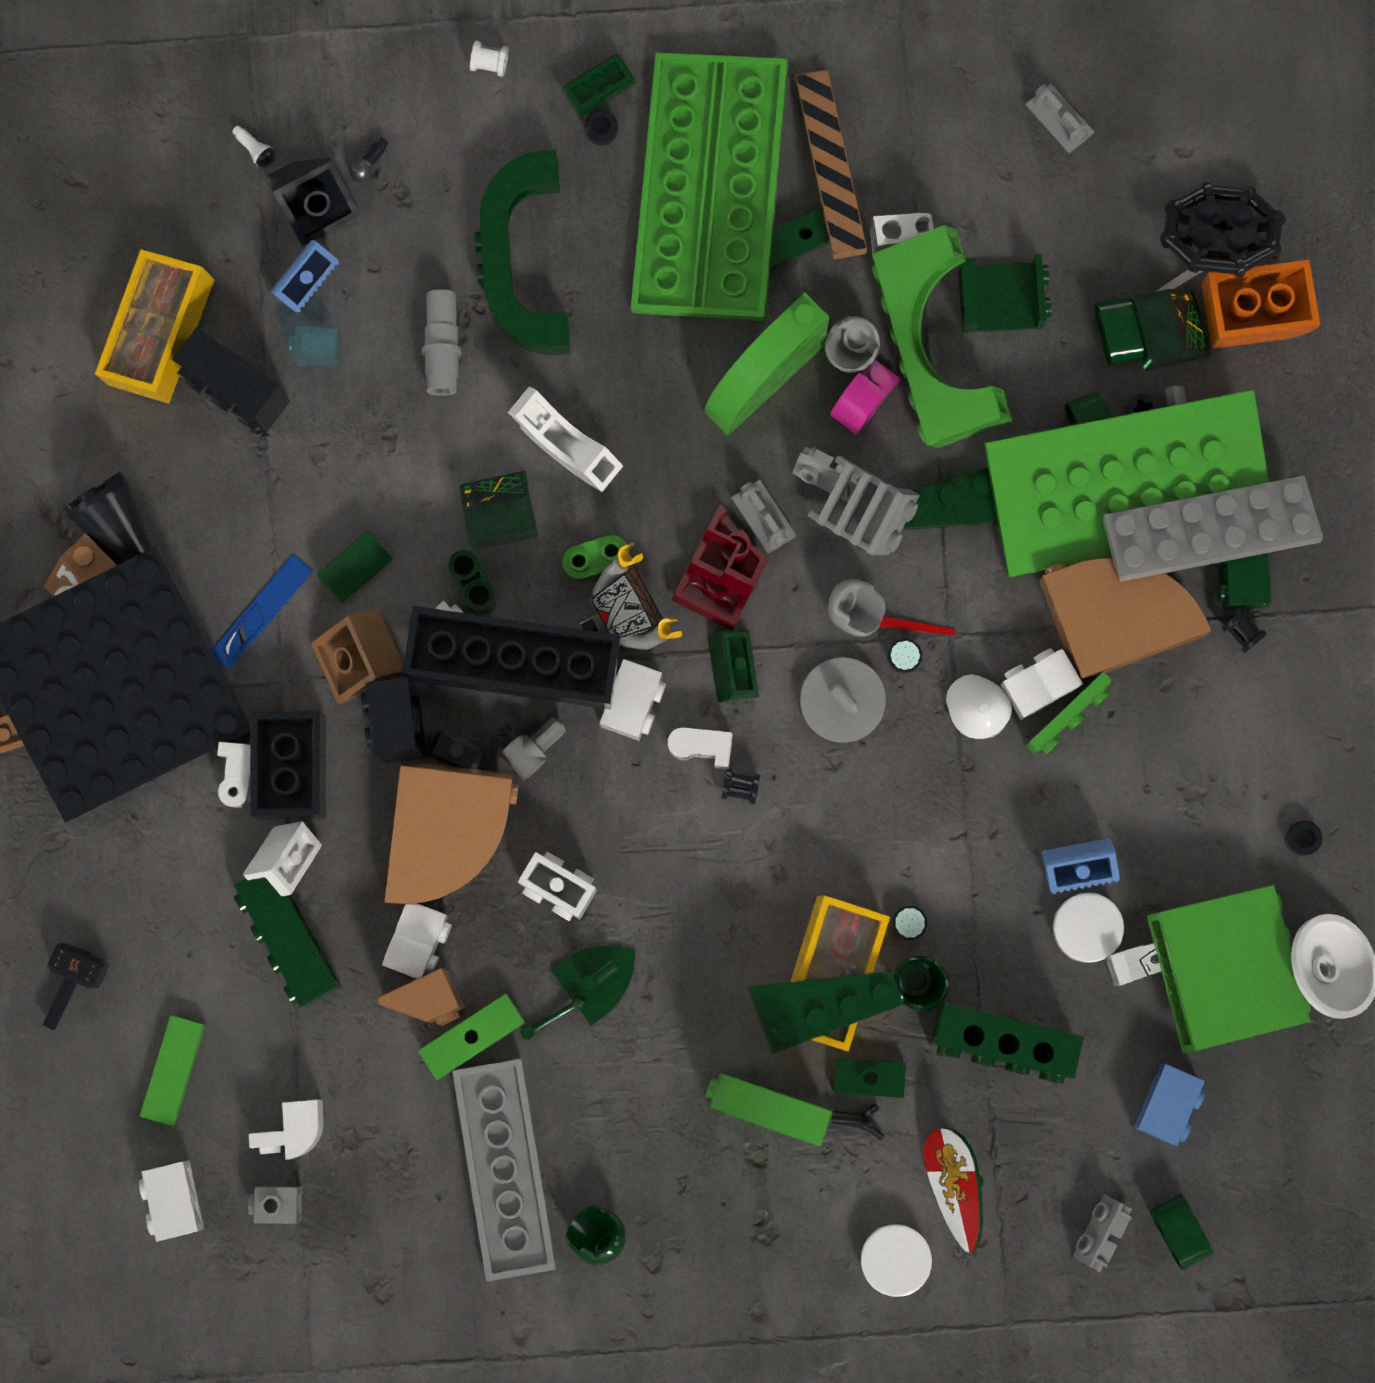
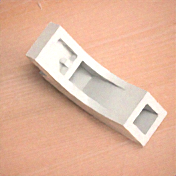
(563, 441)

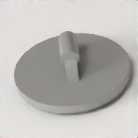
(842, 700)

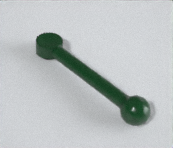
(528, 1032)

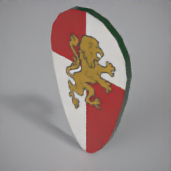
(956, 1184)

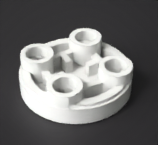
(1088, 927)
(896, 1260)

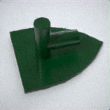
(598, 976)

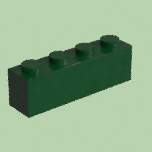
(289, 941)

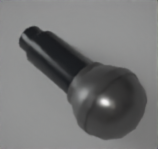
(362, 168)

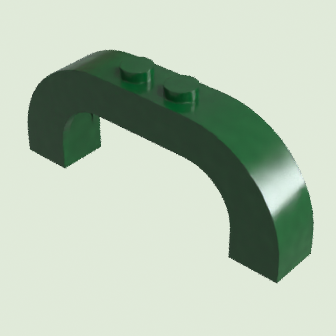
(514, 182)

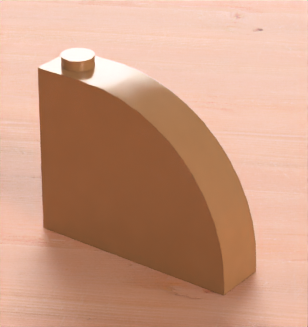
(1114, 621)
(444, 828)

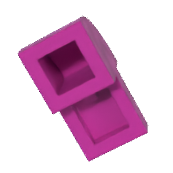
(864, 396)

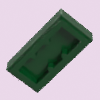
(598, 85)
(869, 1077)

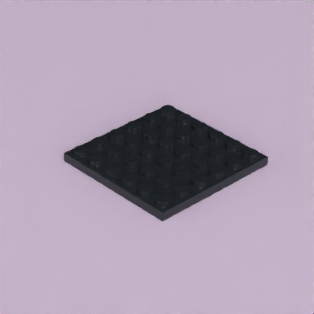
(113, 685)

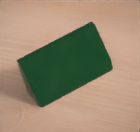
(354, 566)
(733, 665)

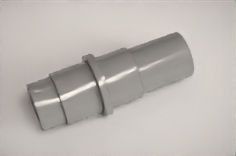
(441, 343)

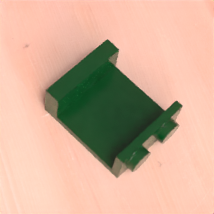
(1003, 296)

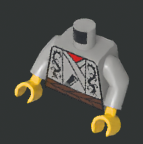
(627, 607)

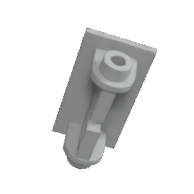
(1059, 117)
(815, 469)
(763, 516)
(1107, 1218)

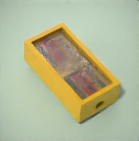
(152, 325)
(836, 944)

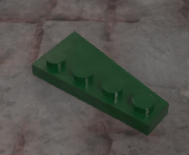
(955, 503)
(811, 1008)

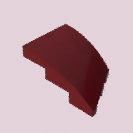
(721, 572)

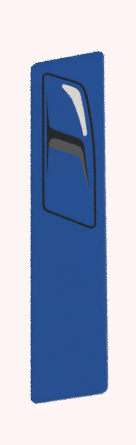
(261, 611)

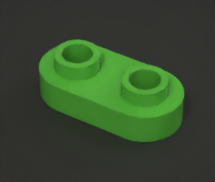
(594, 555)

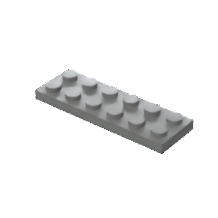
(1212, 528)
(504, 1170)

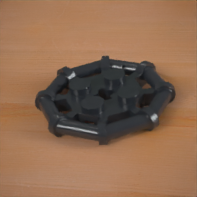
(1222, 251)

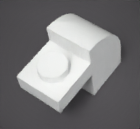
(302, 1130)

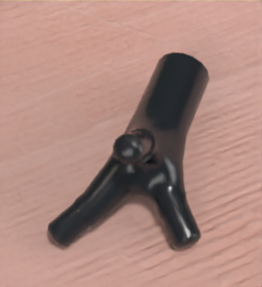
(858, 1119)

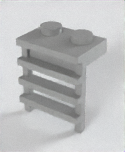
(883, 518)

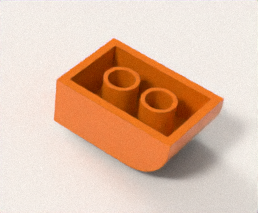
(1260, 306)

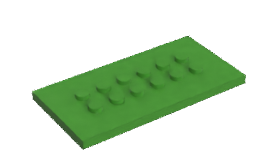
(710, 186)
(1064, 479)

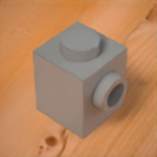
(276, 1204)

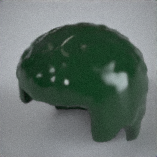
(922, 983)
(596, 1235)

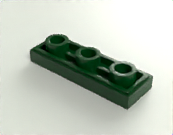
(787, 241)

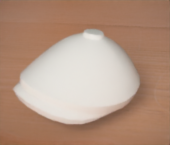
(978, 706)

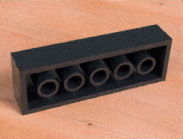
(511, 657)

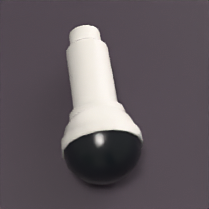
(261, 153)

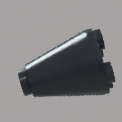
(111, 518)

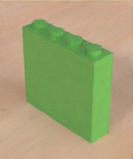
(1228, 968)

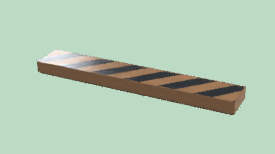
(830, 164)

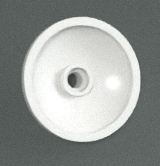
(1334, 966)

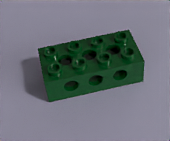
(1061, 1048)

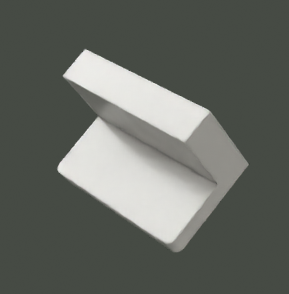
(284, 857)

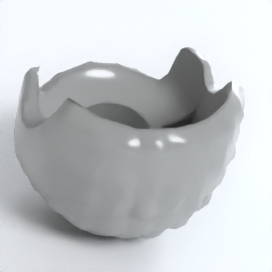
(852, 344)
(856, 607)

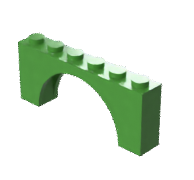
(907, 278)

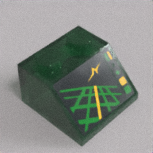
(1170, 328)
(498, 510)

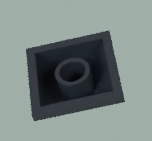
(312, 197)

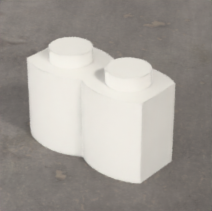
(1041, 683)
(416, 941)

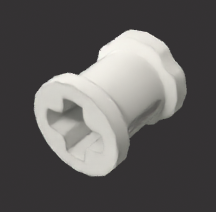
(489, 58)

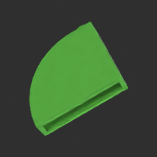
(768, 363)
(769, 1108)

